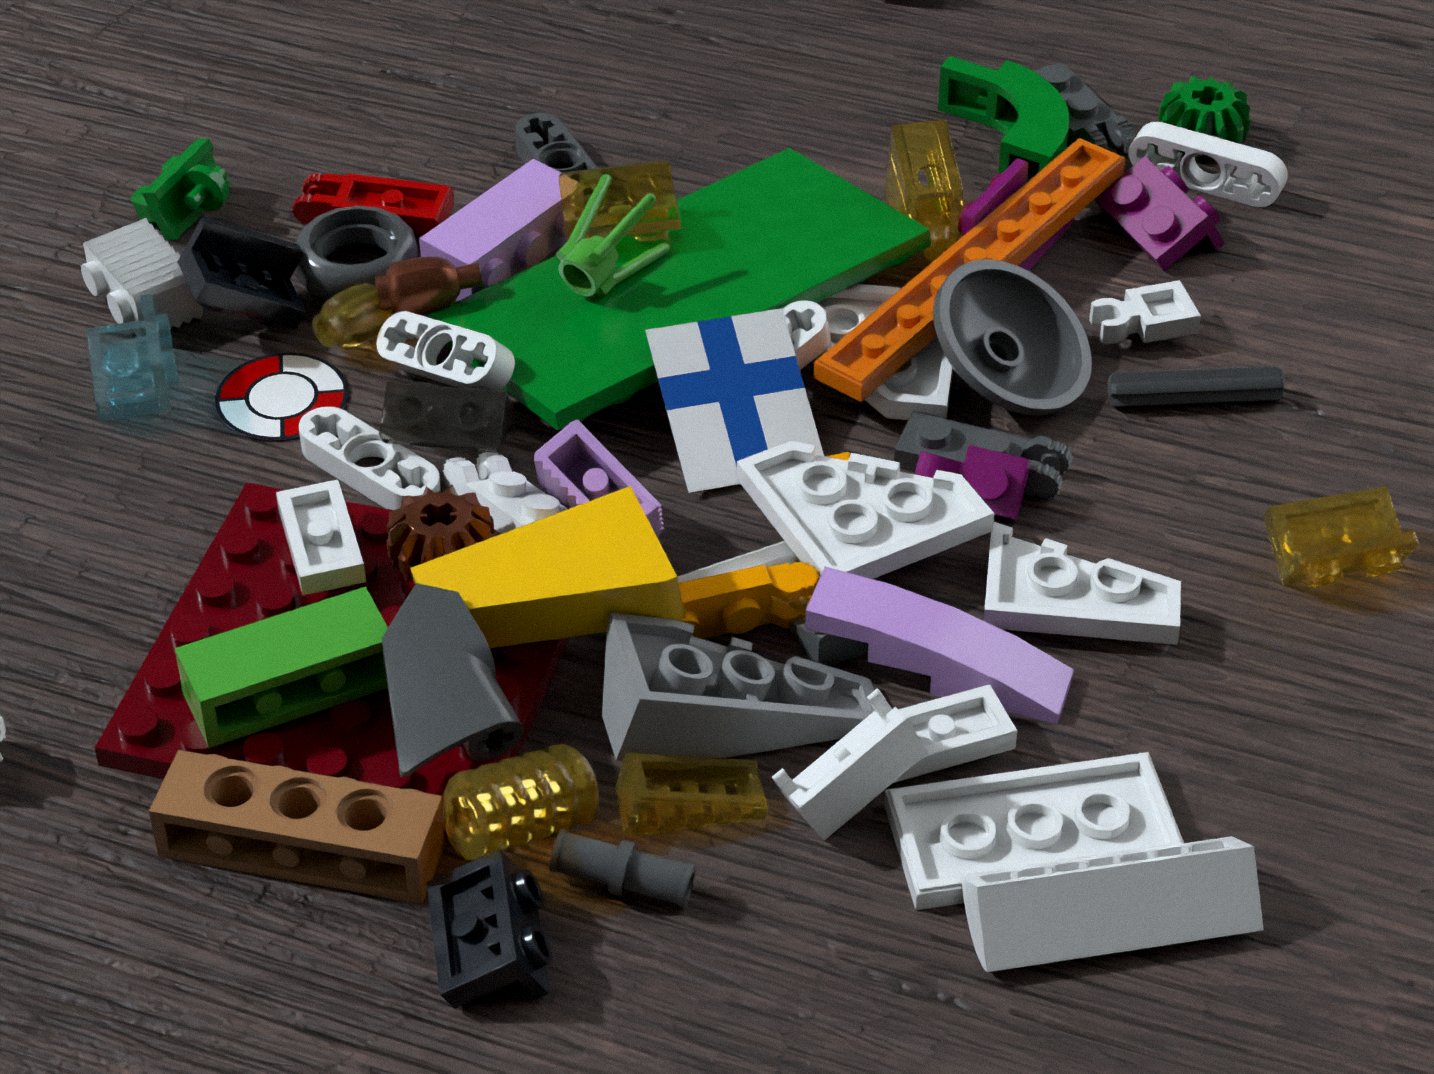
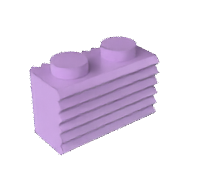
(581, 469)

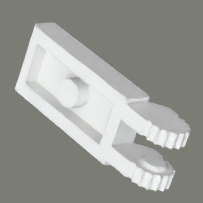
(506, 493)

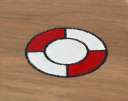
(275, 391)

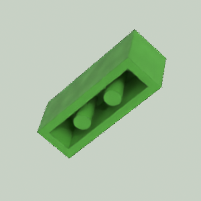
(284, 667)

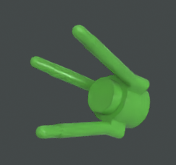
(590, 263)

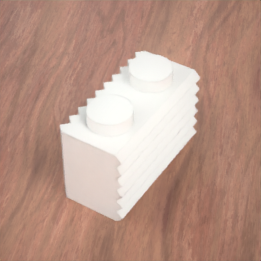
(134, 264)

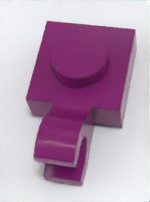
(992, 474)

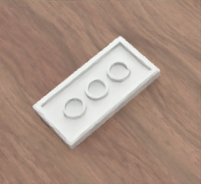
(1025, 821)

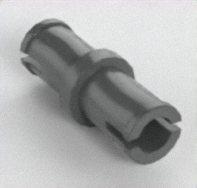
(622, 868)

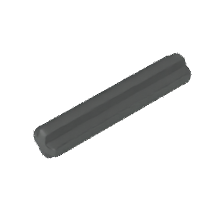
(1195, 386)

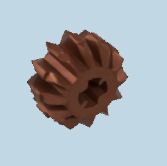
(435, 527)

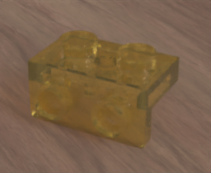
(628, 187)
(1338, 536)

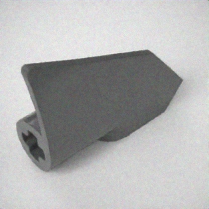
(443, 683)

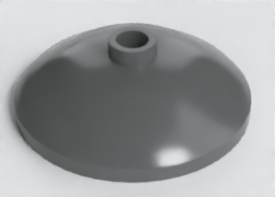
(1012, 337)

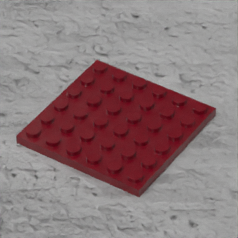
(253, 578)

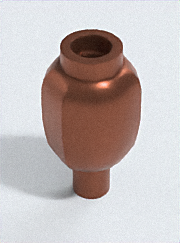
(424, 284)

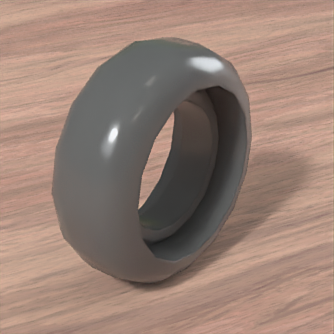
(349, 229)

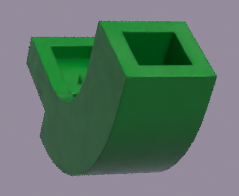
(1012, 102)

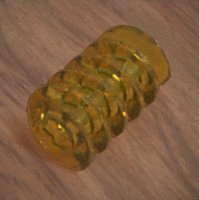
(519, 800)

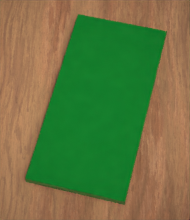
(742, 248)

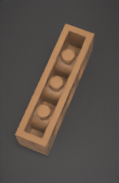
(299, 826)

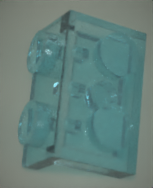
(130, 367)

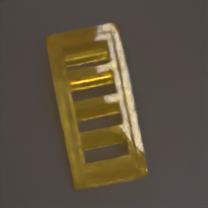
(651, 800)

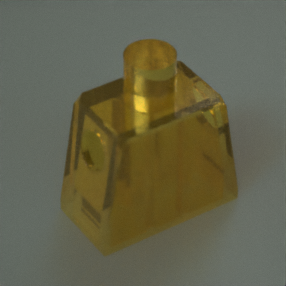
(941, 203)

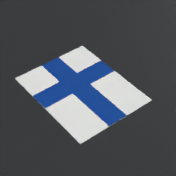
(730, 393)

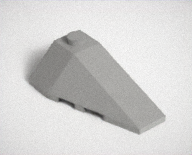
(716, 700)

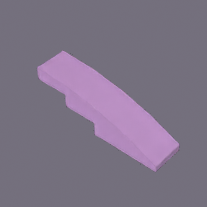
(939, 642)

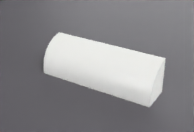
(1113, 903)

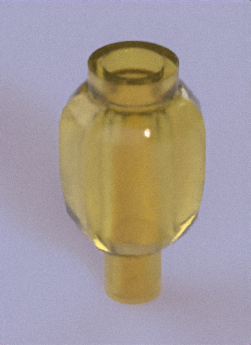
(350, 317)

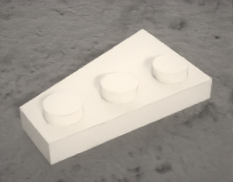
(1064, 595)

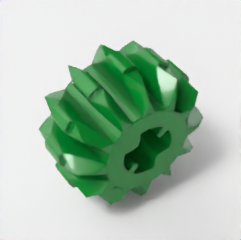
(1207, 109)

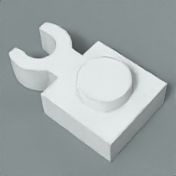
(1151, 311)

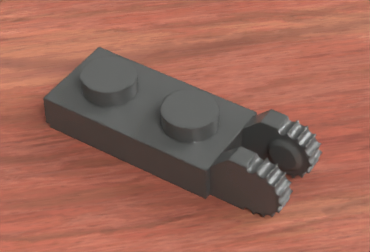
(1088, 114)
(952, 440)

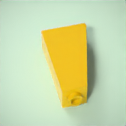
(562, 573)

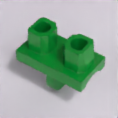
(183, 190)

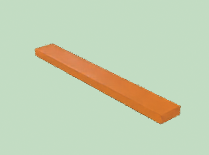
(1007, 234)

